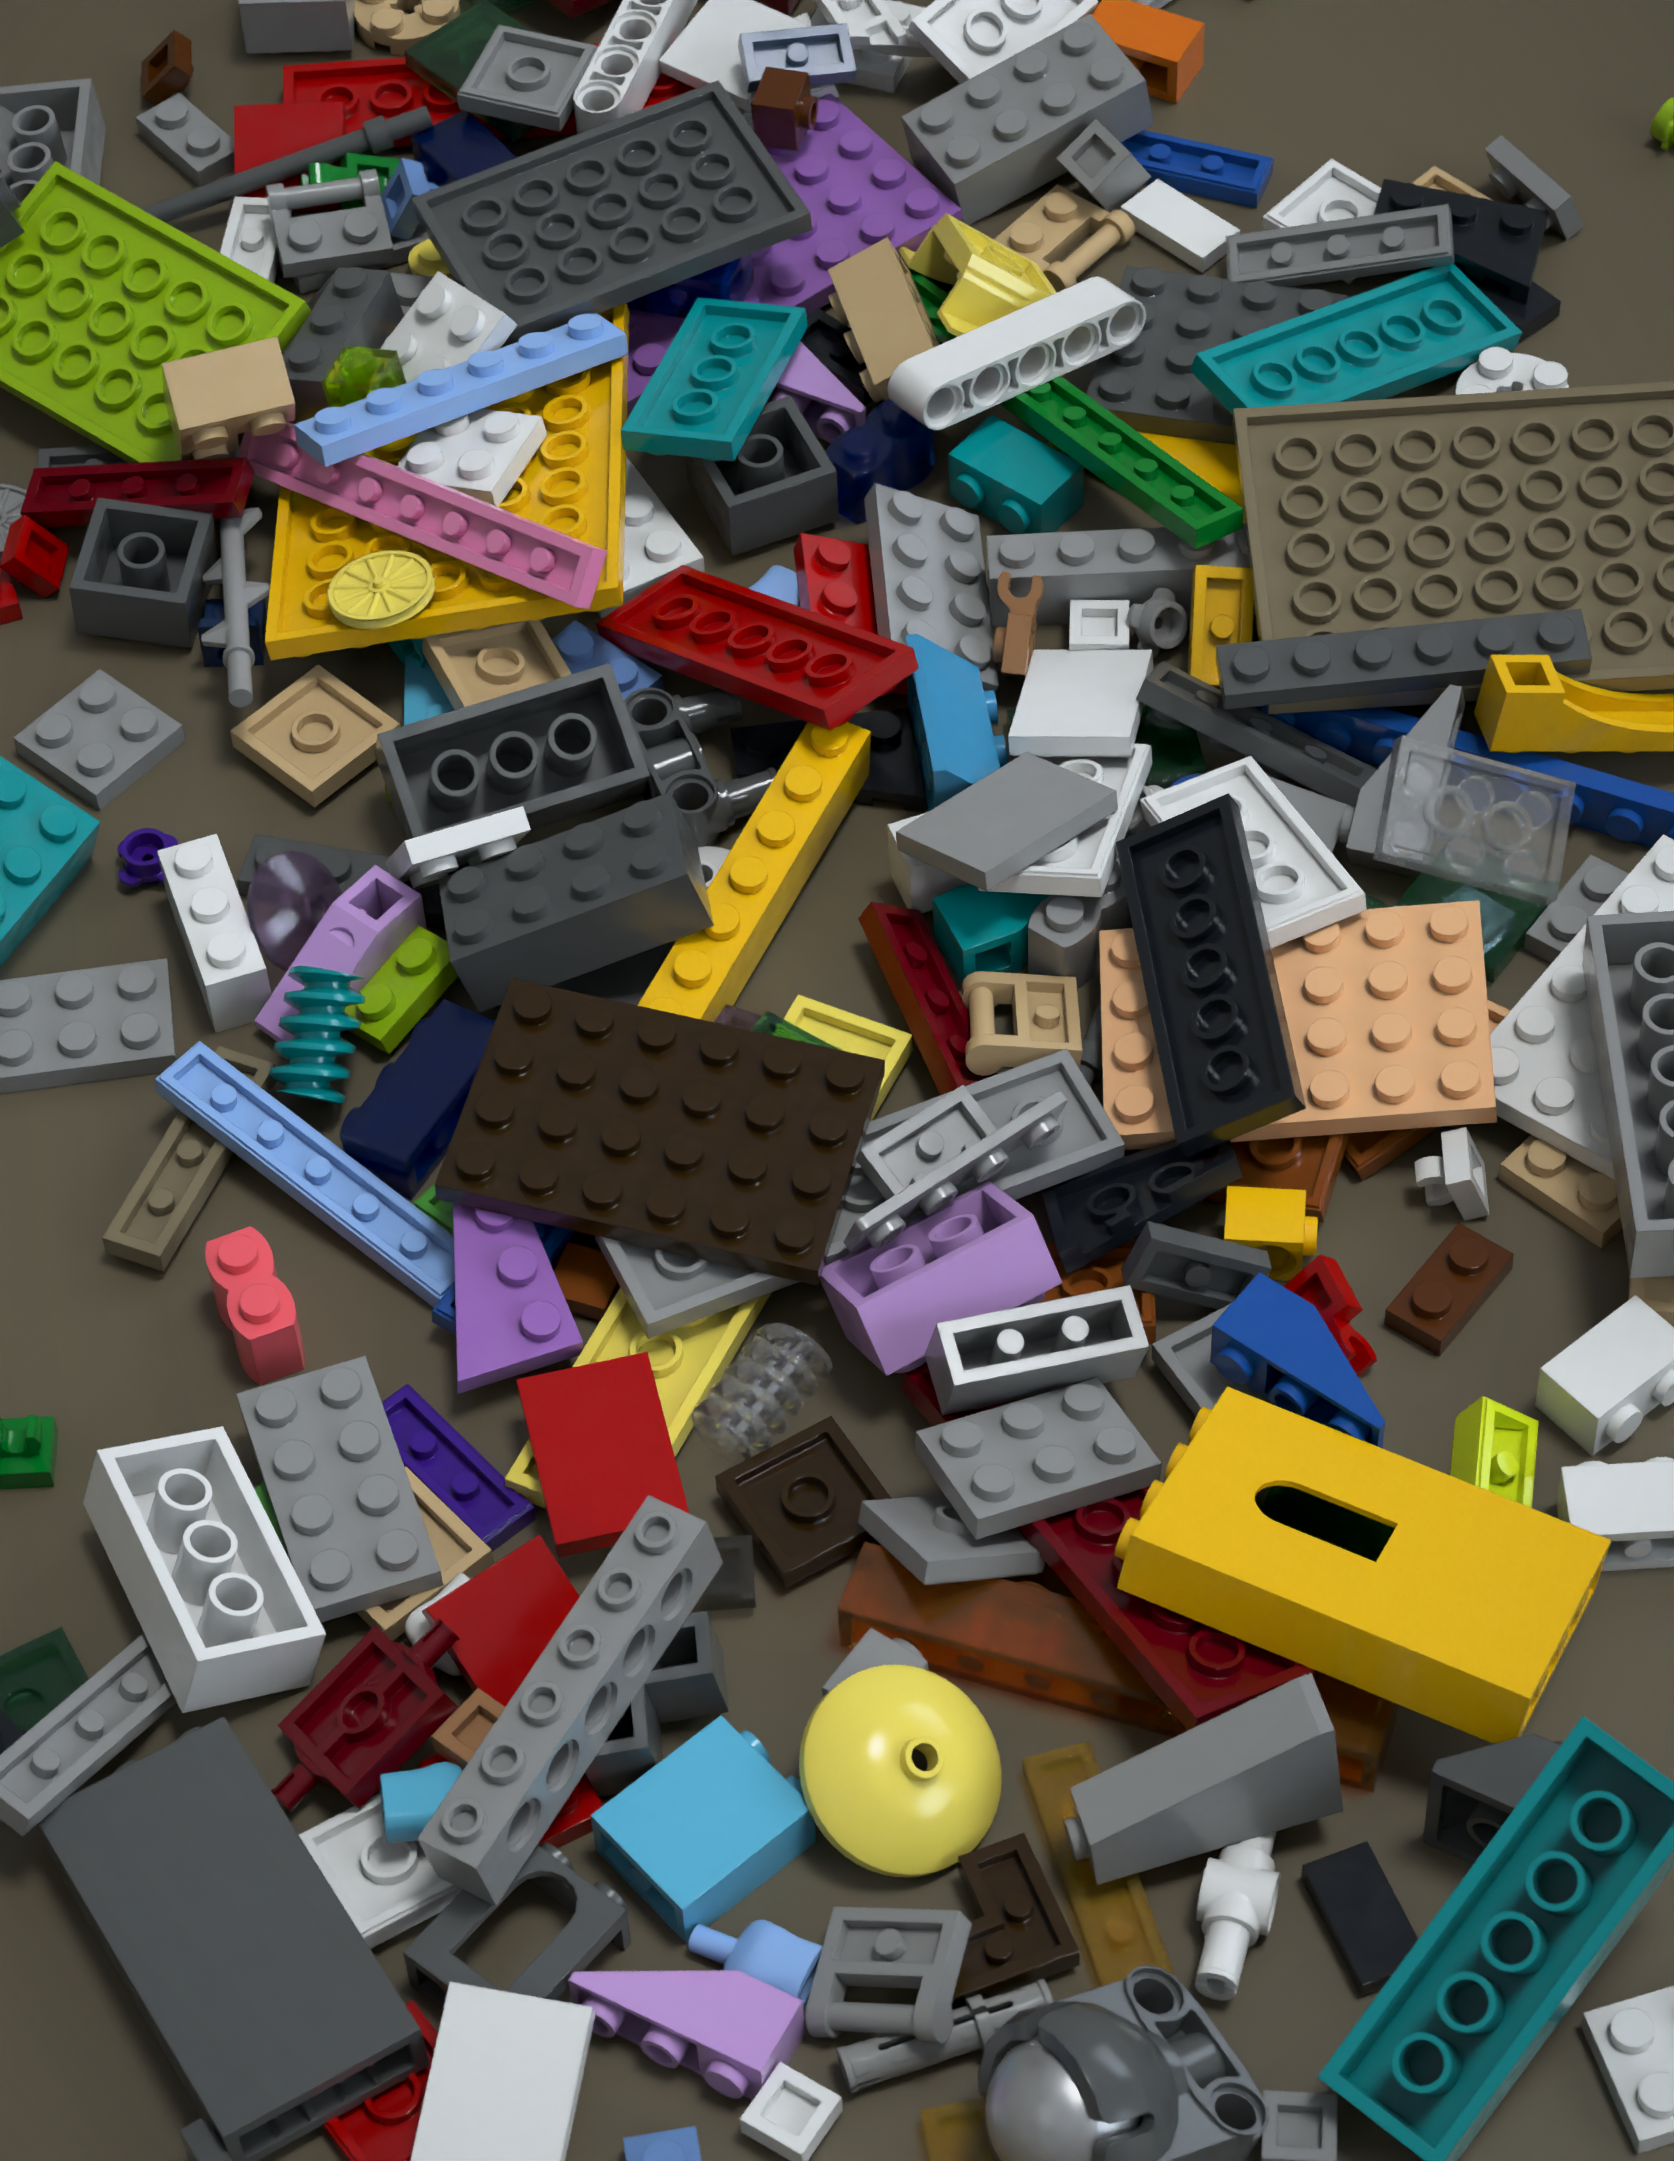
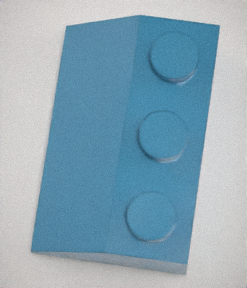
(951, 722)

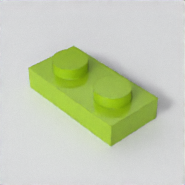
(403, 989)

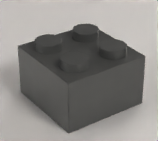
(774, 485)
(143, 572)

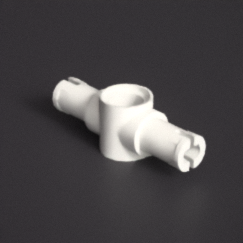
(1234, 1908)

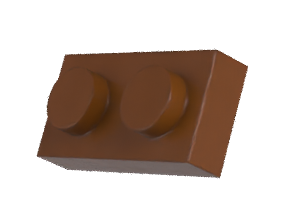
(1448, 1289)

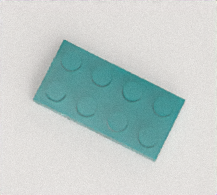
(714, 379)

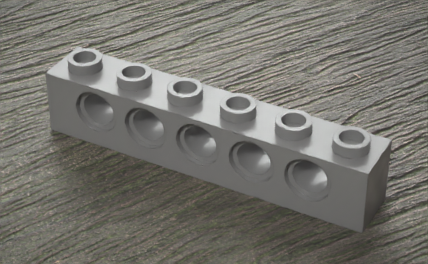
(571, 1700)

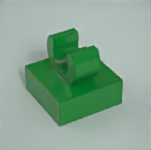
(28, 1452)

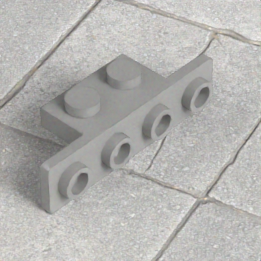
(935, 1152)

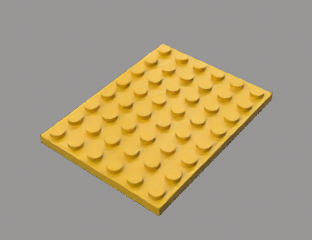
(568, 485)

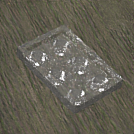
(1474, 820)

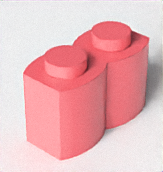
(255, 1305)

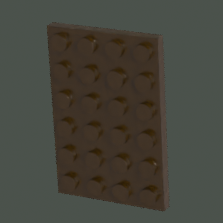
(662, 1131)

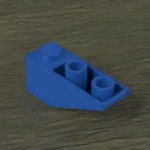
(1291, 1358)

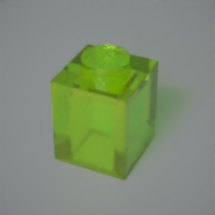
(360, 372)

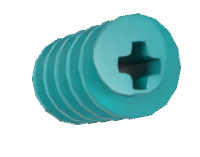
(316, 1033)

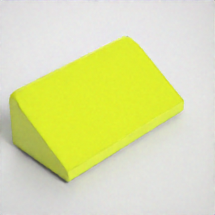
(1496, 1450)

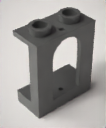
(596, 1921)

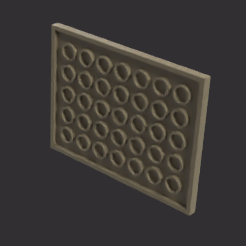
(1467, 516)

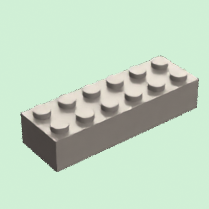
(1632, 1022)

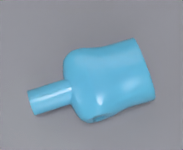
(413, 1798)

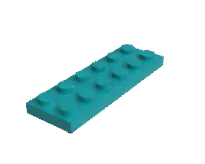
(1361, 345)

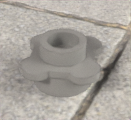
(1170, 622)

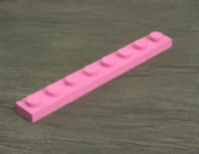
(434, 516)

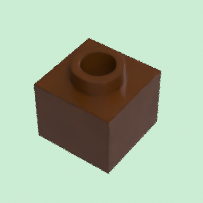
(783, 108)

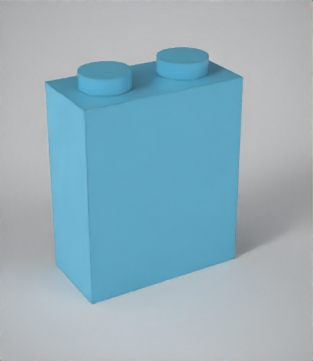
(704, 1827)

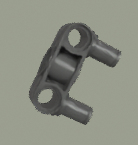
(677, 763)

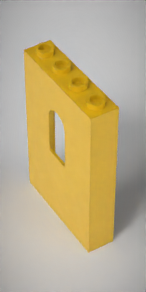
(1447, 1621)

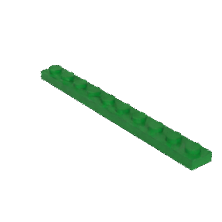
(1113, 450)

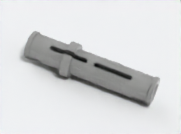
(900, 2054)

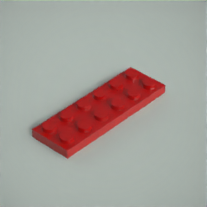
(758, 647)

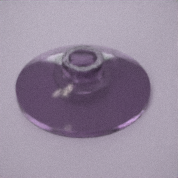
(288, 902)

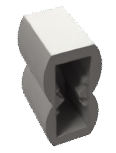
(1067, 928)

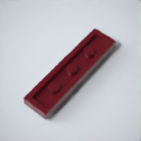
(204, 485)
(922, 991)

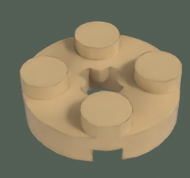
(390, 26)

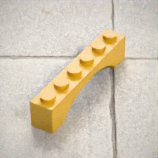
(1536, 709)

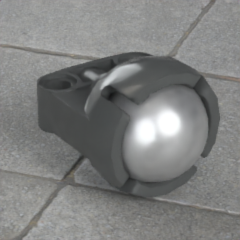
(1118, 2079)

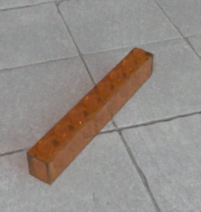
(1057, 1653)

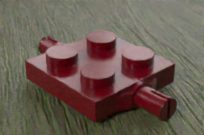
(367, 1716)

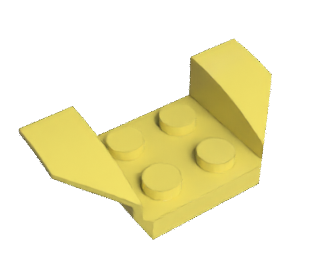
(985, 275)

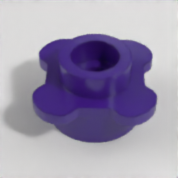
(141, 856)

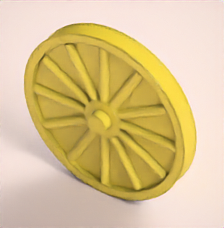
(381, 589)

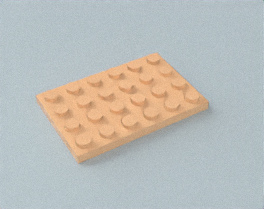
(1378, 1018)

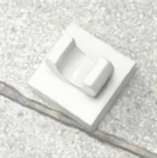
(1455, 1176)

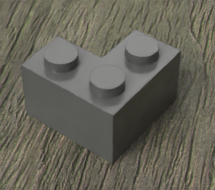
(681, 1686)

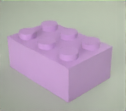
(946, 1266)

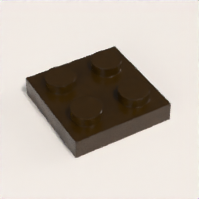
(802, 1500)

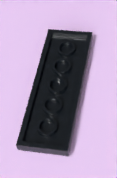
(1209, 976)

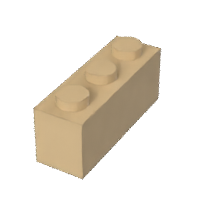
(884, 313)

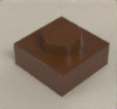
(167, 69)

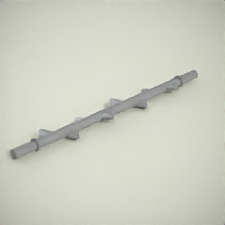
(237, 598)

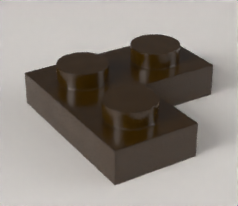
(1019, 1923)

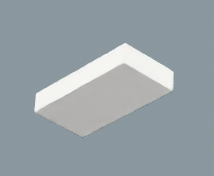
(1179, 225)

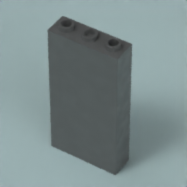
(232, 1942)

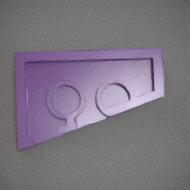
(505, 1300)

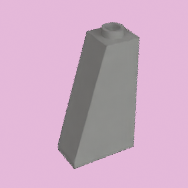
(1211, 1786)

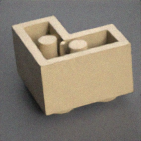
(227, 394)

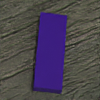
(455, 1470)

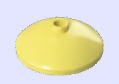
(869, 1791)

